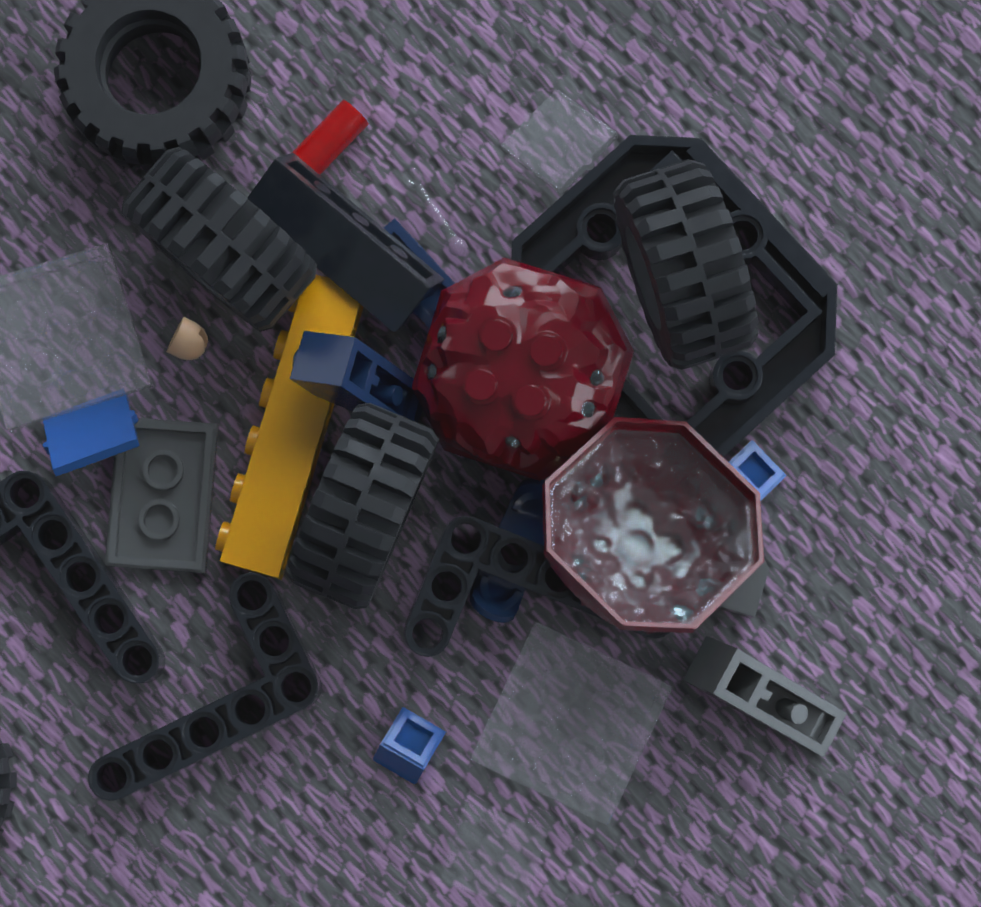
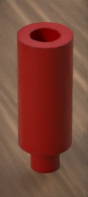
(331, 137)

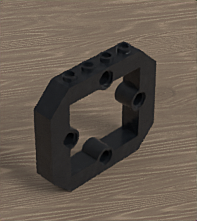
(777, 372)

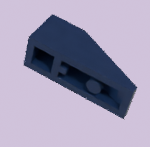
(352, 374)

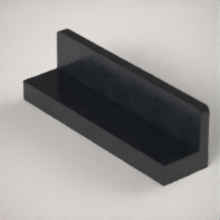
(345, 241)

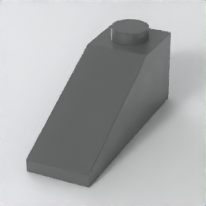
(764, 695)

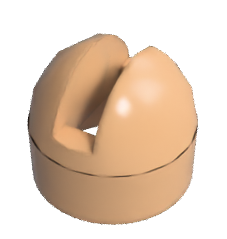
(188, 340)

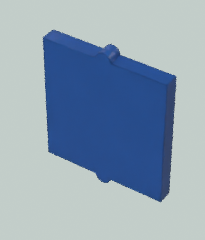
(90, 434)

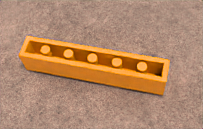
(286, 443)

